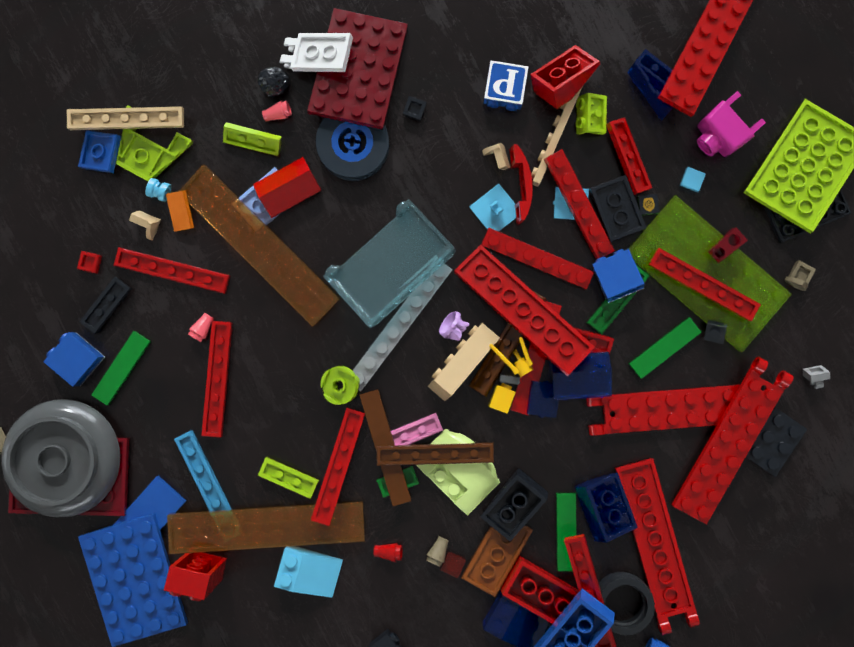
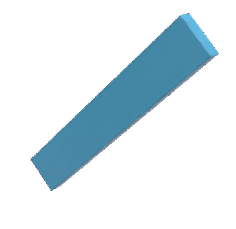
(202, 472)

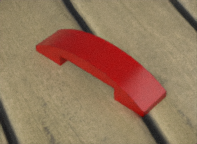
(519, 161)

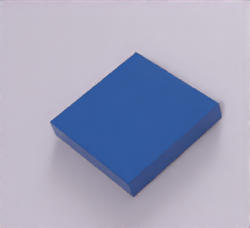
(99, 151)

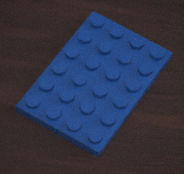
(129, 579)

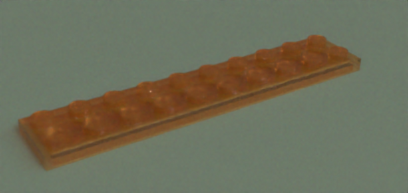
(259, 246)
(262, 528)

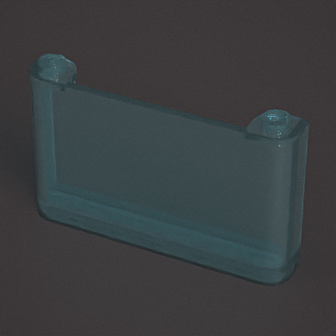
(391, 265)

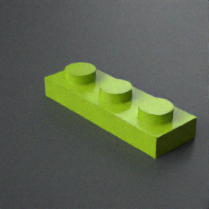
(251, 139)
(288, 477)

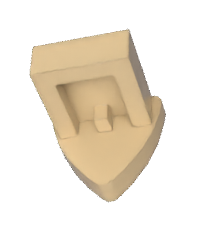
(500, 155)
(149, 222)

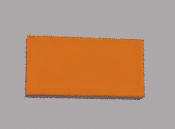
(179, 210)

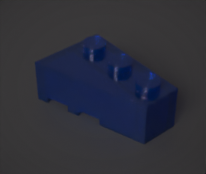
(650, 77)

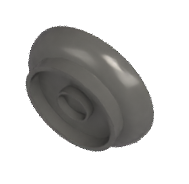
(60, 458)

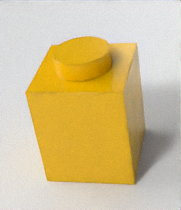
(502, 398)

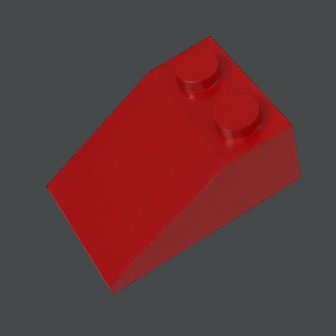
(563, 76)

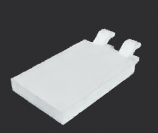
(318, 52)

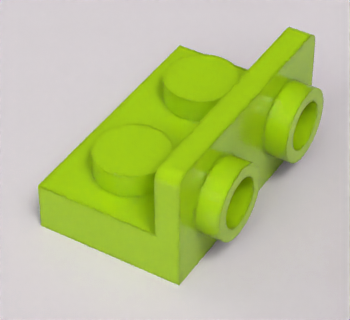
(591, 114)

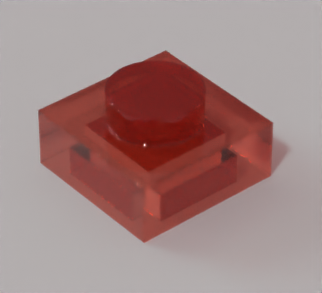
(453, 564)

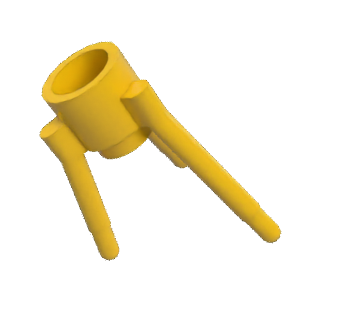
(522, 366)

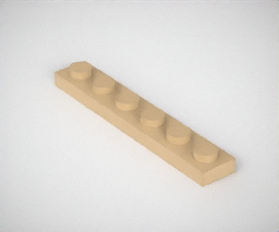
(125, 118)
(552, 140)

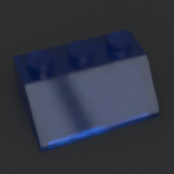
(588, 380)
(606, 507)

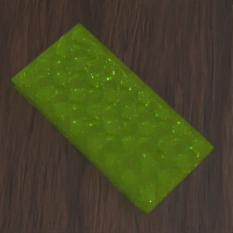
(689, 238)

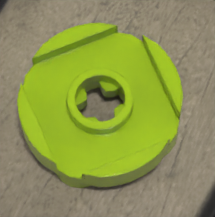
(330, 388)

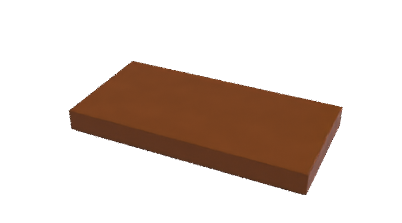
(495, 559)

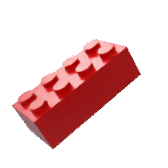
(195, 575)
(537, 590)

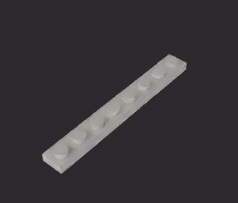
(398, 326)

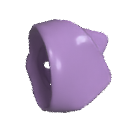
(453, 326)

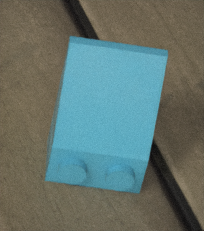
(308, 572)

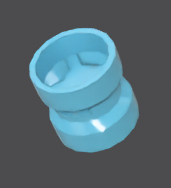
(157, 189)

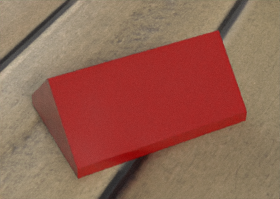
(287, 187)

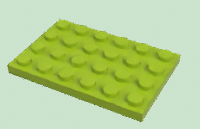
(805, 167)

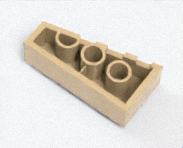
(463, 362)

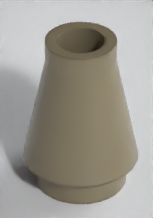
(438, 551)

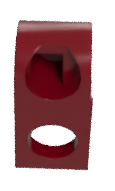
(727, 244)

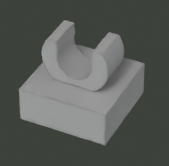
(816, 375)

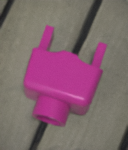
(724, 130)

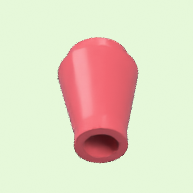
(278, 111)
(201, 327)

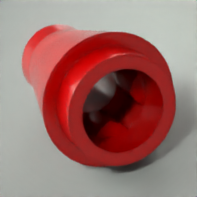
(391, 552)

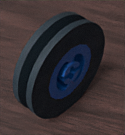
(351, 165)

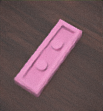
(417, 430)

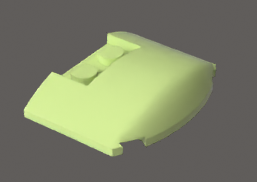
(464, 482)

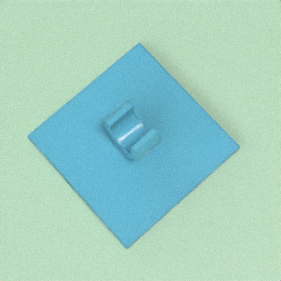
(494, 209)

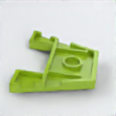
(146, 157)

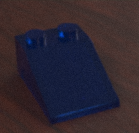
(514, 623)

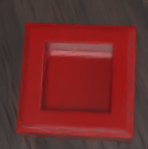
(89, 262)

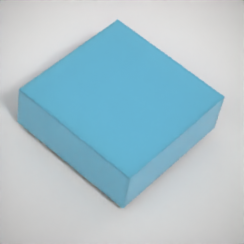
(692, 179)

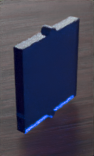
(541, 400)

